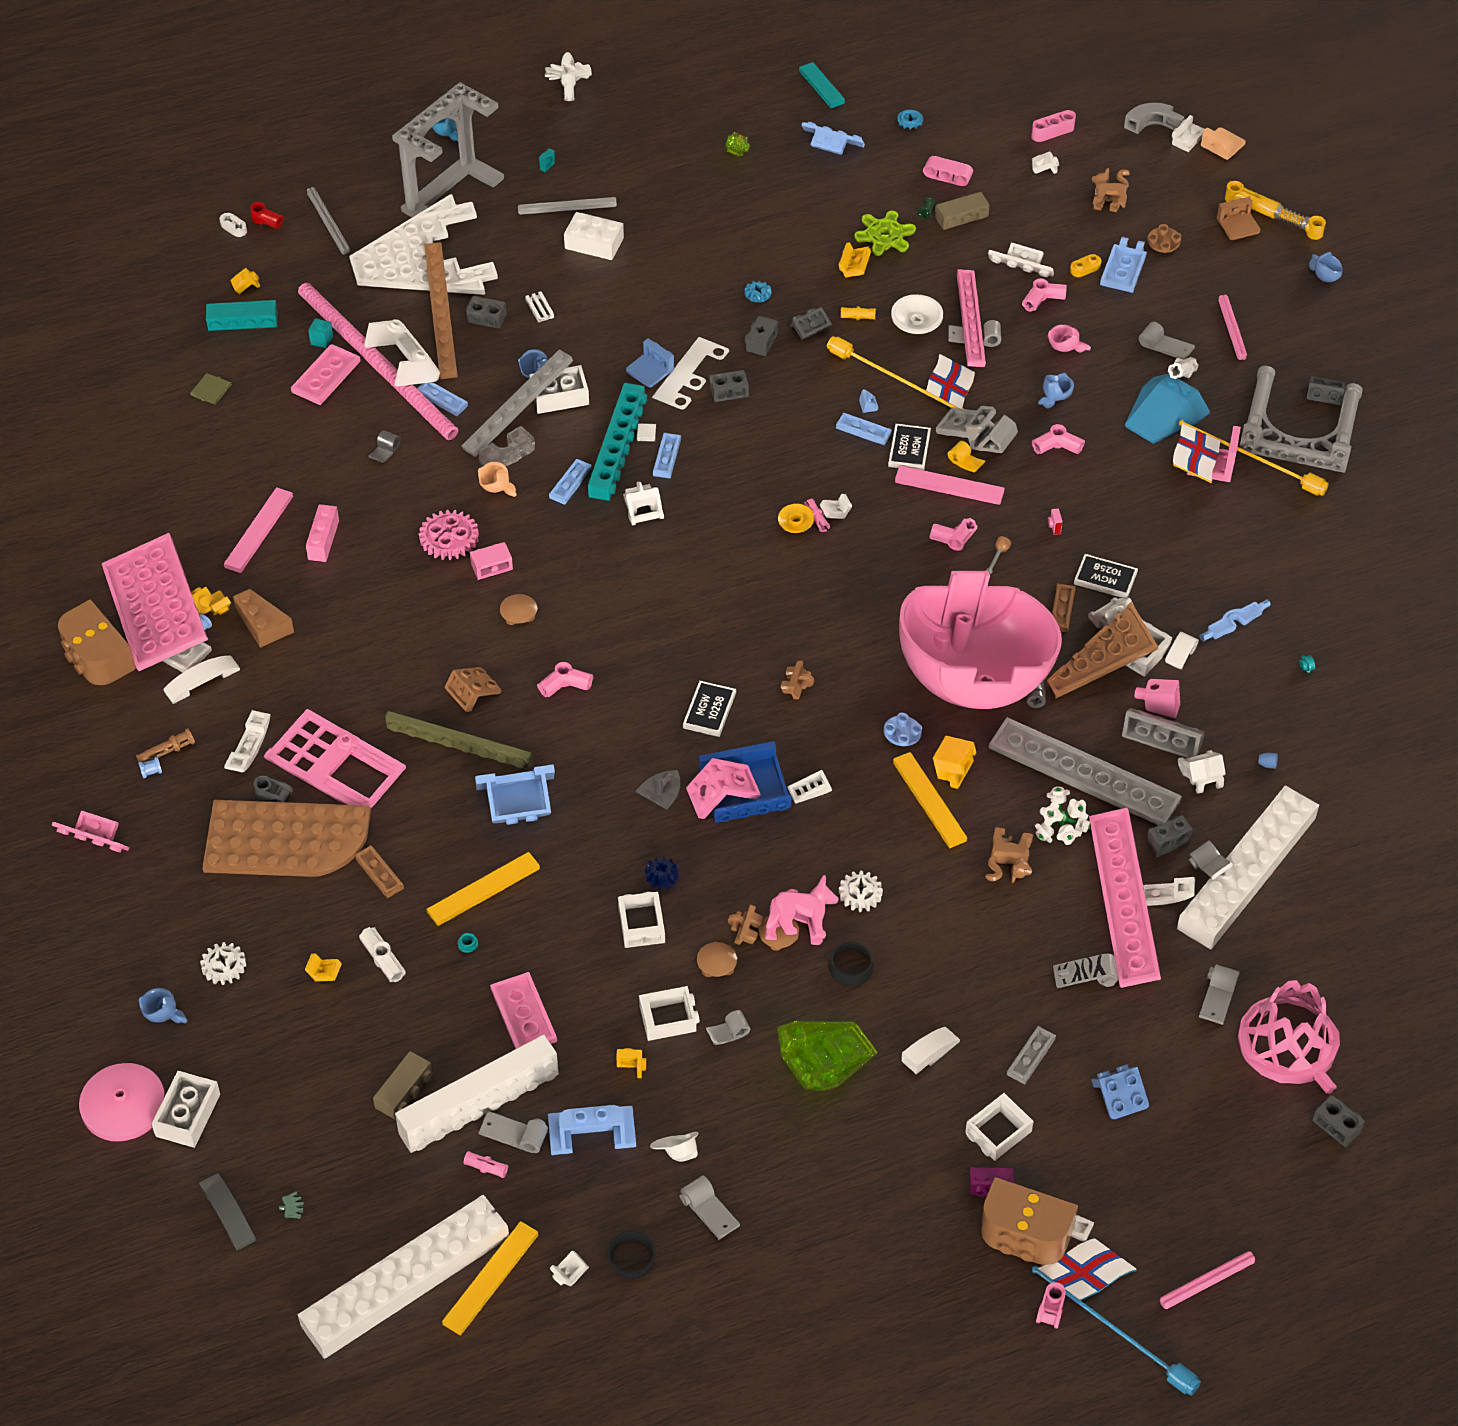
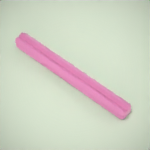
(1232, 327)
(1207, 1280)

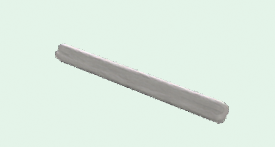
(567, 205)
(328, 220)

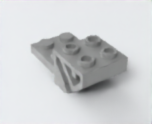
(978, 428)

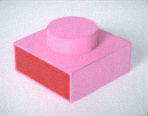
(1055, 521)

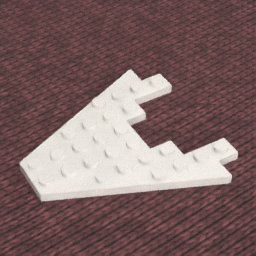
(400, 255)

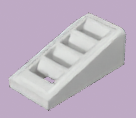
(806, 782)

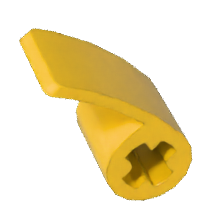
(961, 456)

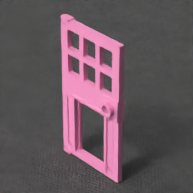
(321, 771)

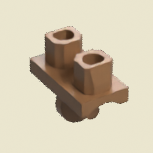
(799, 680)
(749, 918)

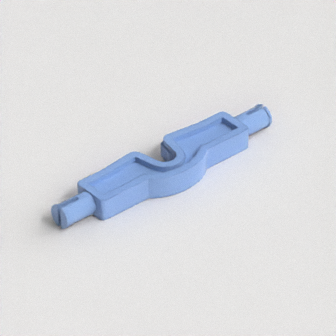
(1243, 616)

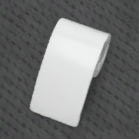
(1181, 648)

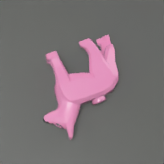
(803, 908)

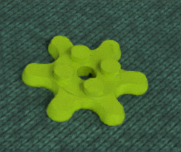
(886, 225)

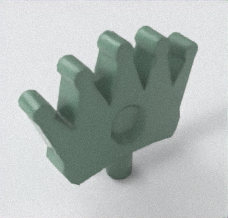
(292, 1206)

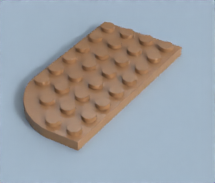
(283, 837)

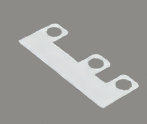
(683, 372)

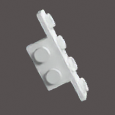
(1022, 257)

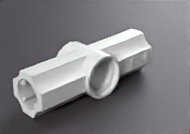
(1183, 368)
(376, 947)

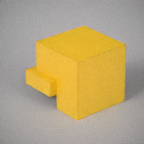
(954, 760)

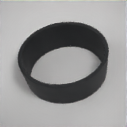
(846, 979)
(628, 1236)

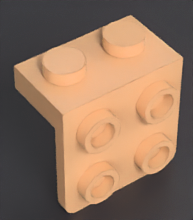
(1221, 142)

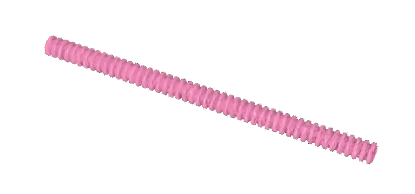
(377, 361)

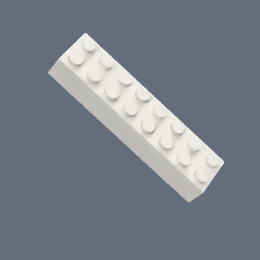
(477, 1093)

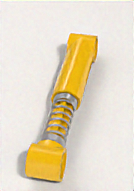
(1313, 226)

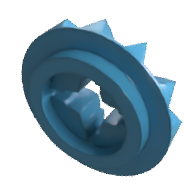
(915, 116)
(755, 296)

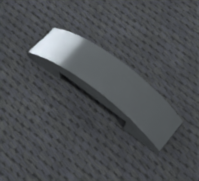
(227, 1211)

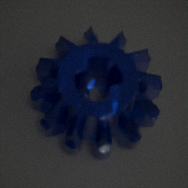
(661, 873)

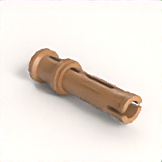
(173, 744)

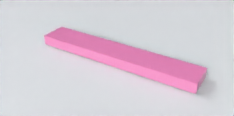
(949, 485)
(258, 530)

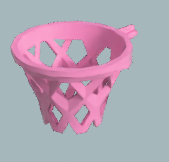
(1300, 1069)

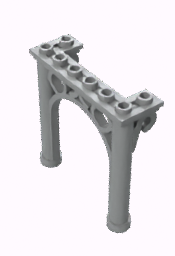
(1295, 448)

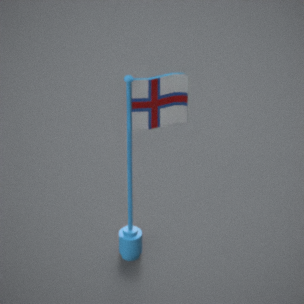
(1088, 1271)

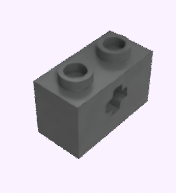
(761, 335)

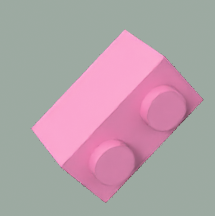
(491, 560)

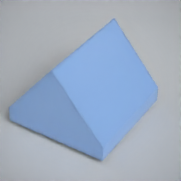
(868, 402)

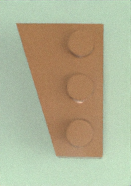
(262, 618)

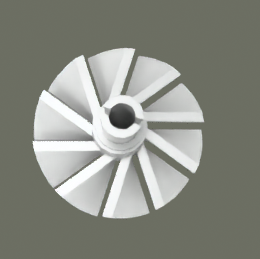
(568, 73)

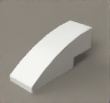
(929, 1049)

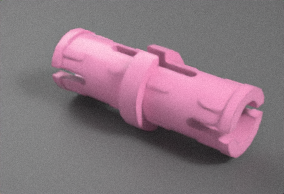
(819, 518)
(485, 1164)

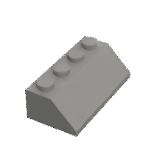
(1162, 733)

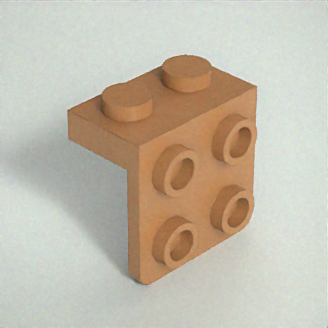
(1236, 218)

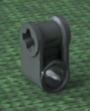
(272, 789)

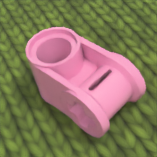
(1051, 1308)

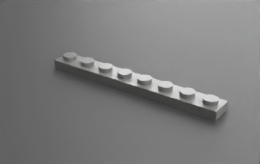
(517, 403)

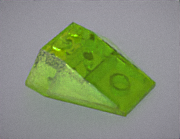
(823, 1051)

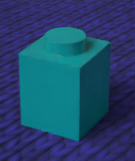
(320, 333)

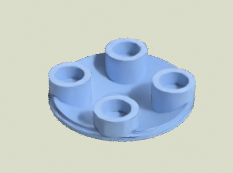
(902, 730)

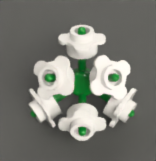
(1054, 814)

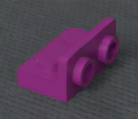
(982, 1179)

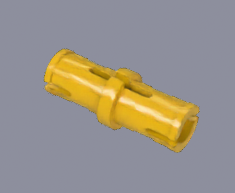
(858, 313)

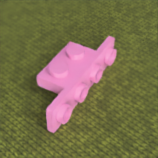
(95, 828)

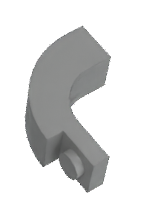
(1152, 114)

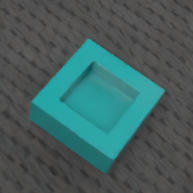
(547, 160)

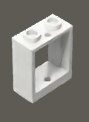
(1143, 664)
(644, 935)
(666, 998)
(1012, 1113)

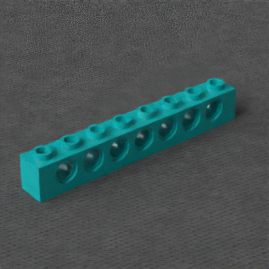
(616, 442)

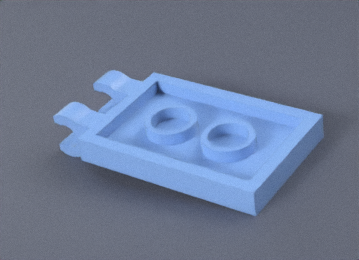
(1124, 266)

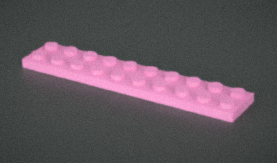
(1124, 898)

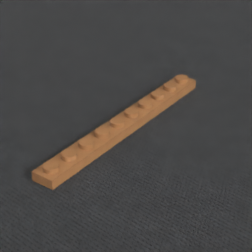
(440, 311)

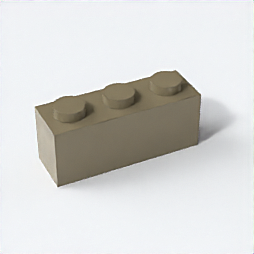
(962, 210)
(403, 1085)

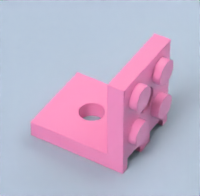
(1226, 458)
(717, 781)

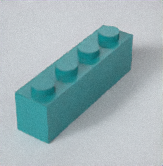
(241, 315)

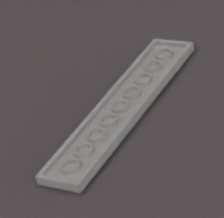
(1085, 772)

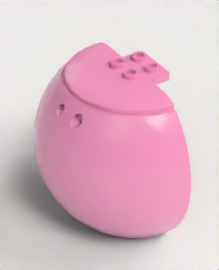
(977, 640)

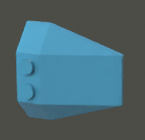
(1161, 407)

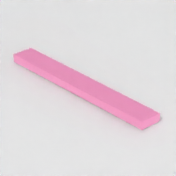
(971, 318)

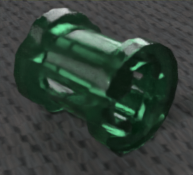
(927, 208)

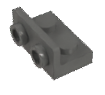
(811, 323)
(1326, 390)

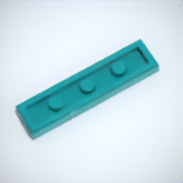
(821, 85)

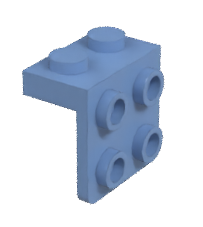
(652, 365)
(1122, 1091)

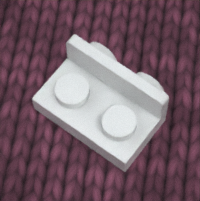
(1187, 134)

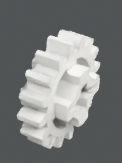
(850, 891)
(215, 969)

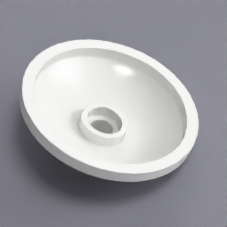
(917, 314)

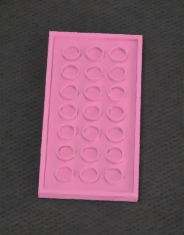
(154, 602)

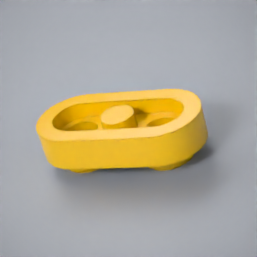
(1085, 265)

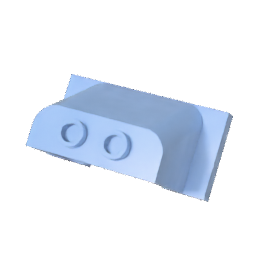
(517, 795)
(591, 1120)

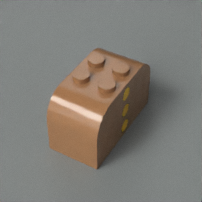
(94, 645)
(1027, 1222)

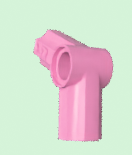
(1042, 290)
(1058, 438)
(954, 537)
(562, 677)

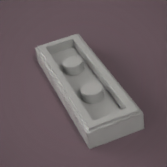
(1031, 1055)

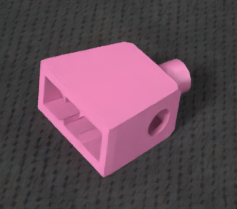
(1160, 696)

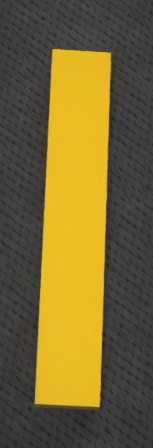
(930, 800)
(483, 889)
(490, 1278)

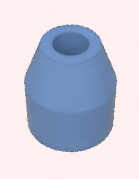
(1268, 760)

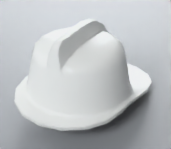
(678, 1147)

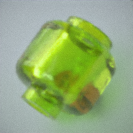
(737, 144)

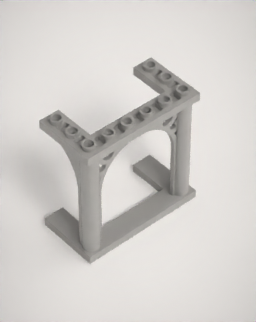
(459, 101)

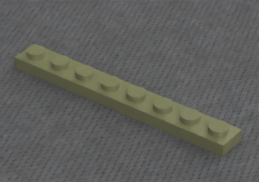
(459, 740)

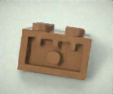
(469, 684)

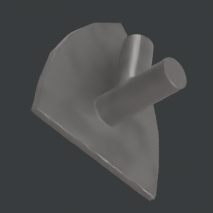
(661, 788)

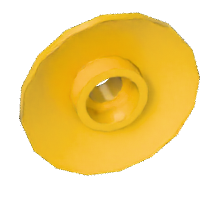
(796, 518)

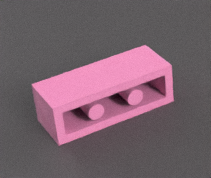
(322, 533)

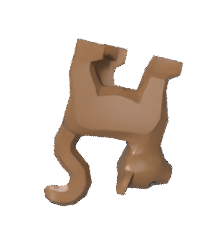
(1110, 191)
(1009, 853)

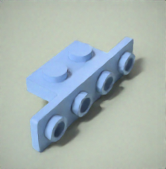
(830, 140)

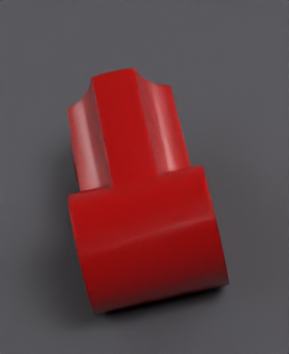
(262, 215)

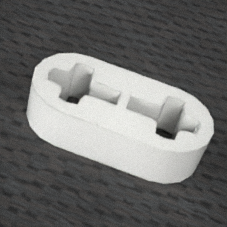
(231, 226)

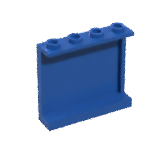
(767, 776)

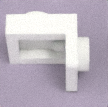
(1045, 162)
(836, 509)
(569, 1269)

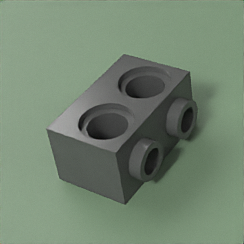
(486, 312)
(729, 386)
(1169, 836)
(1335, 1124)

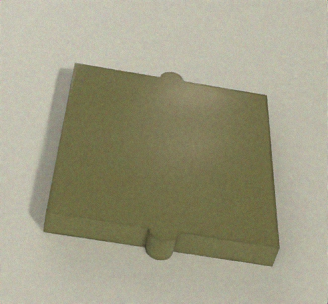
(210, 388)

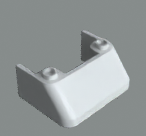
(419, 367)

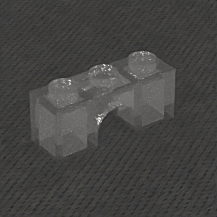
(519, 445)

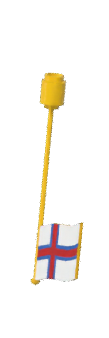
(946, 384)
(1199, 451)

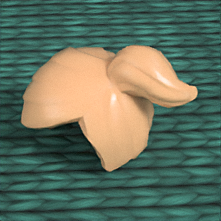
(495, 478)

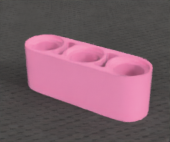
(1053, 125)
(948, 171)

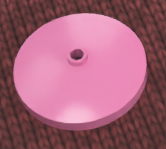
(121, 1101)

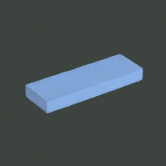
(443, 398)
(864, 429)
(667, 455)
(570, 481)

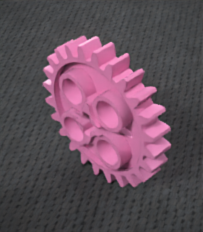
(448, 534)

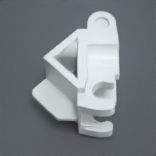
(643, 496)
(1106, 614)
(1203, 769)

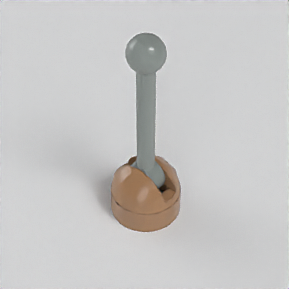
(1002, 545)

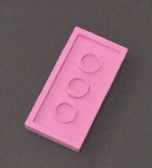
(325, 374)
(522, 1010)

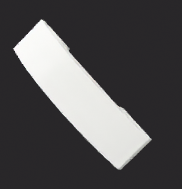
(199, 674)
(250, 742)
(1171, 892)

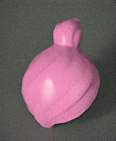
(1066, 338)

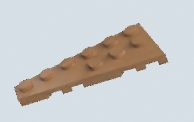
(1108, 650)

